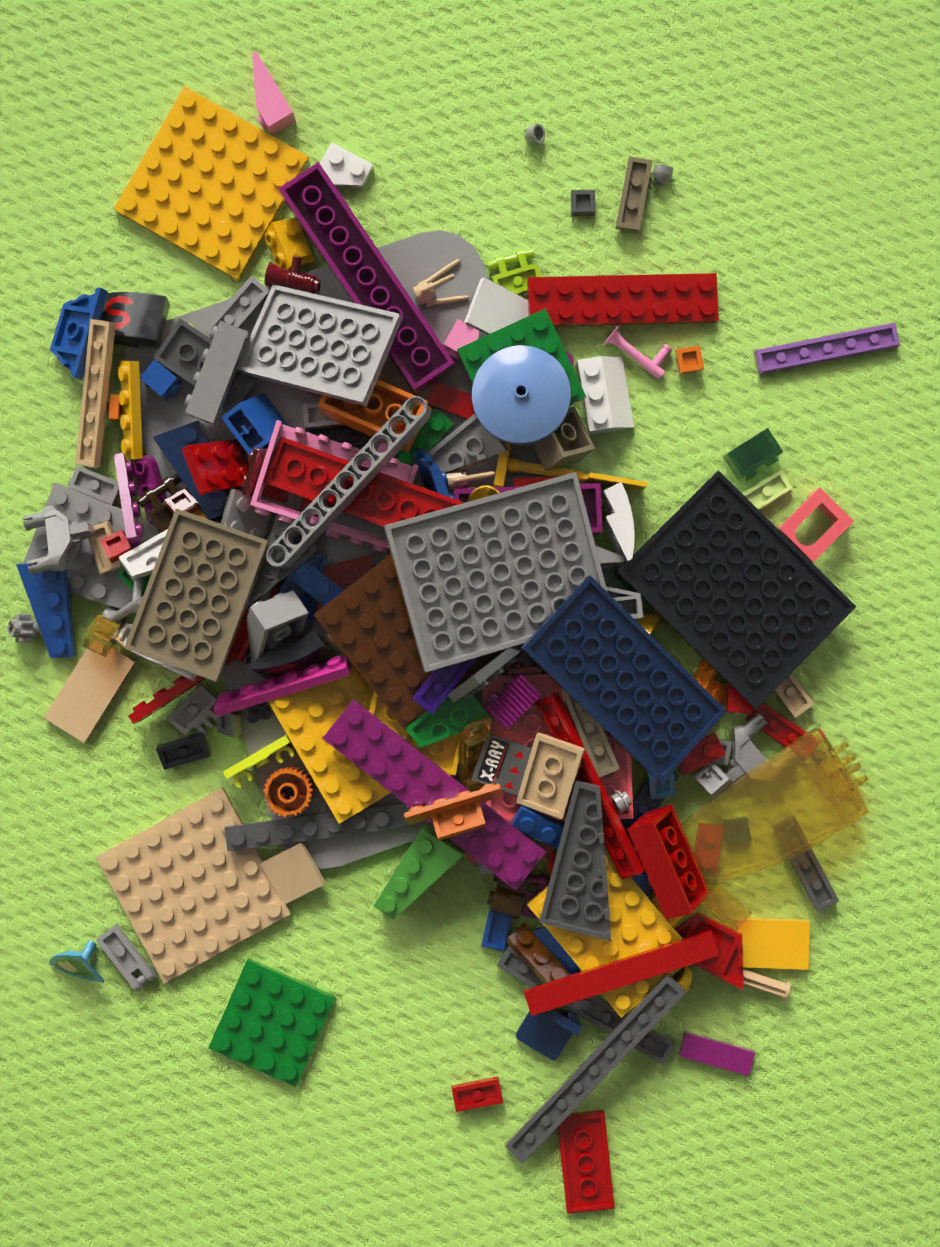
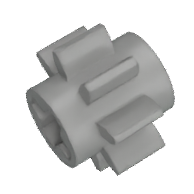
(22, 628)

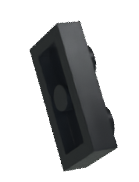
(183, 750)

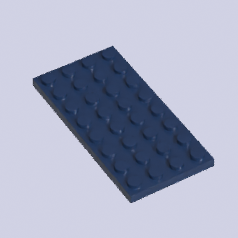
(623, 679)

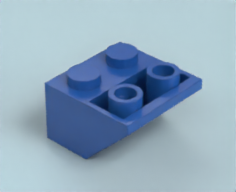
(253, 422)

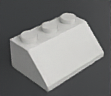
(607, 395)

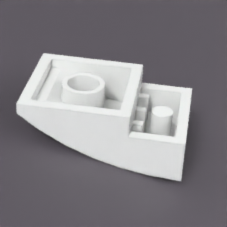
(620, 521)

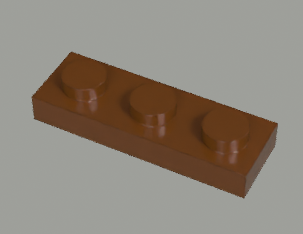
(536, 955)

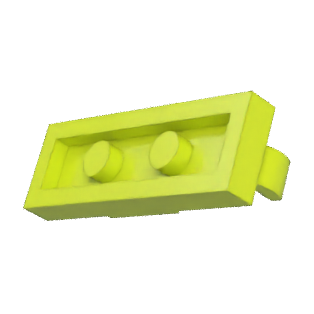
(259, 759)

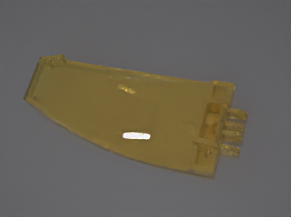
(777, 810)

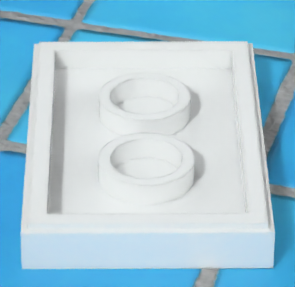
(495, 307)

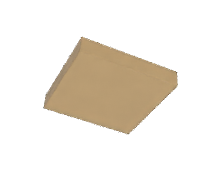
(292, 872)

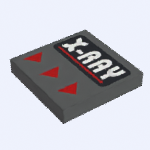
(502, 763)

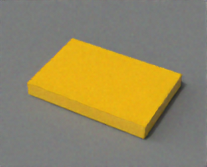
(775, 943)

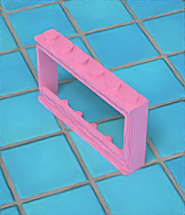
(346, 451)

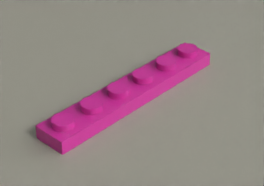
(277, 687)

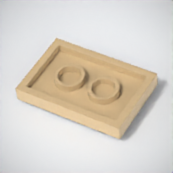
(550, 775)

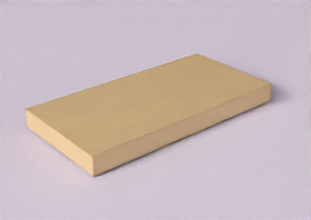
(89, 692)

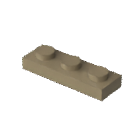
(633, 194)

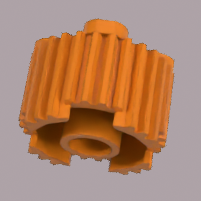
(277, 796)

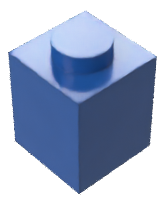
(161, 380)

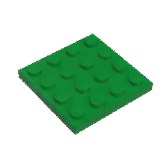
(531, 331)
(271, 1022)

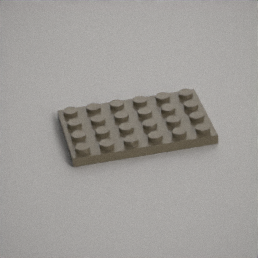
(197, 595)

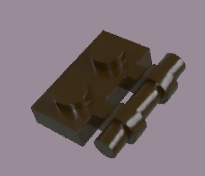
(161, 514)

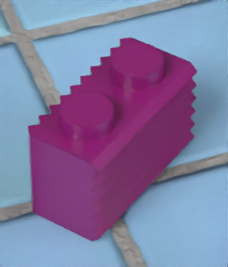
(512, 701)

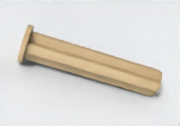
(767, 984)

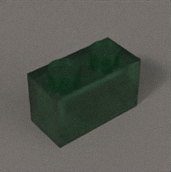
(753, 454)

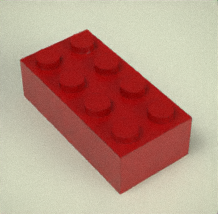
(668, 862)

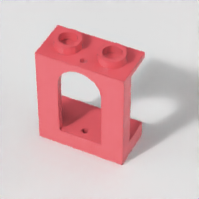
(815, 499)

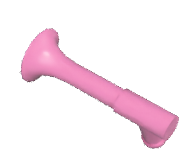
(649, 365)

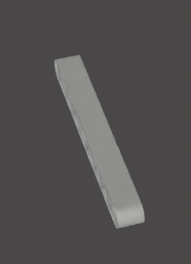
(361, 480)

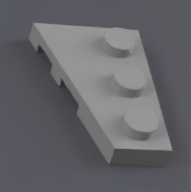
(466, 446)

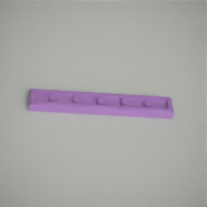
(826, 348)

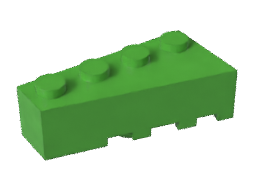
(418, 870)

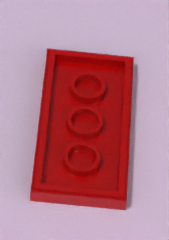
(585, 1162)

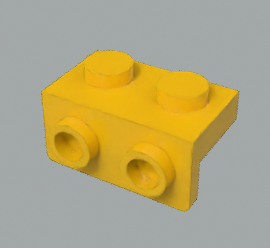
(286, 240)

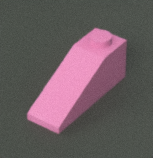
(271, 105)

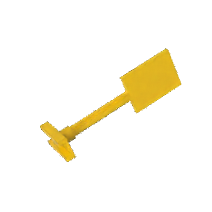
(507, 464)

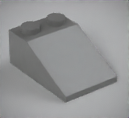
(274, 621)

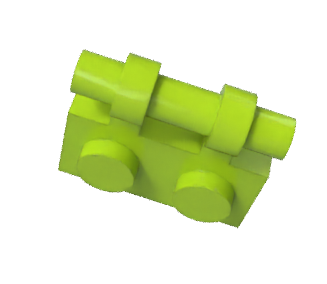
(515, 279)

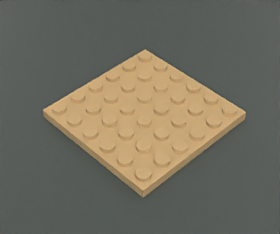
(188, 890)

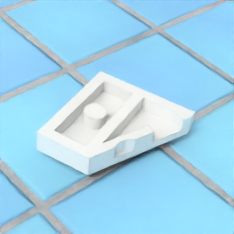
(345, 167)

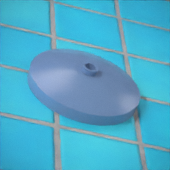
(521, 417)

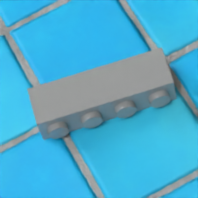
(217, 373)

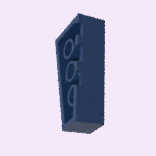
(171, 445)

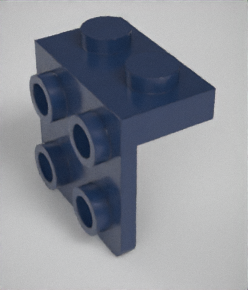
(549, 1031)

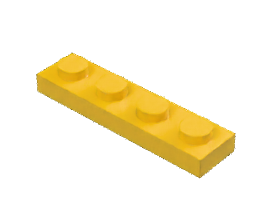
(131, 409)

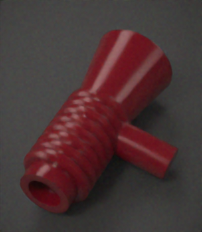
(293, 278)

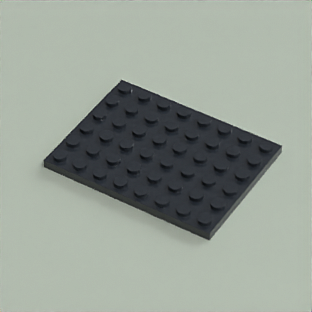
(736, 589)

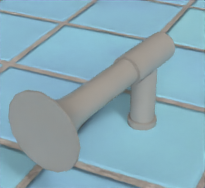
(118, 615)

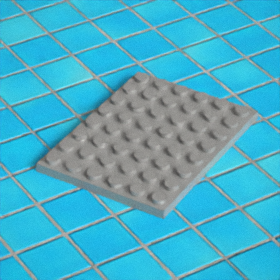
(492, 568)

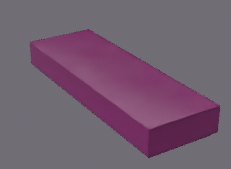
(716, 1053)

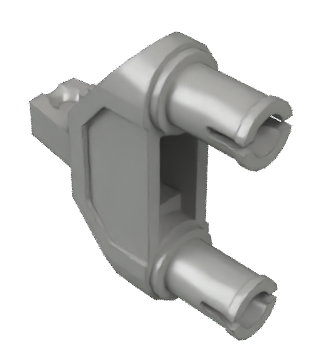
(62, 539)
(743, 751)

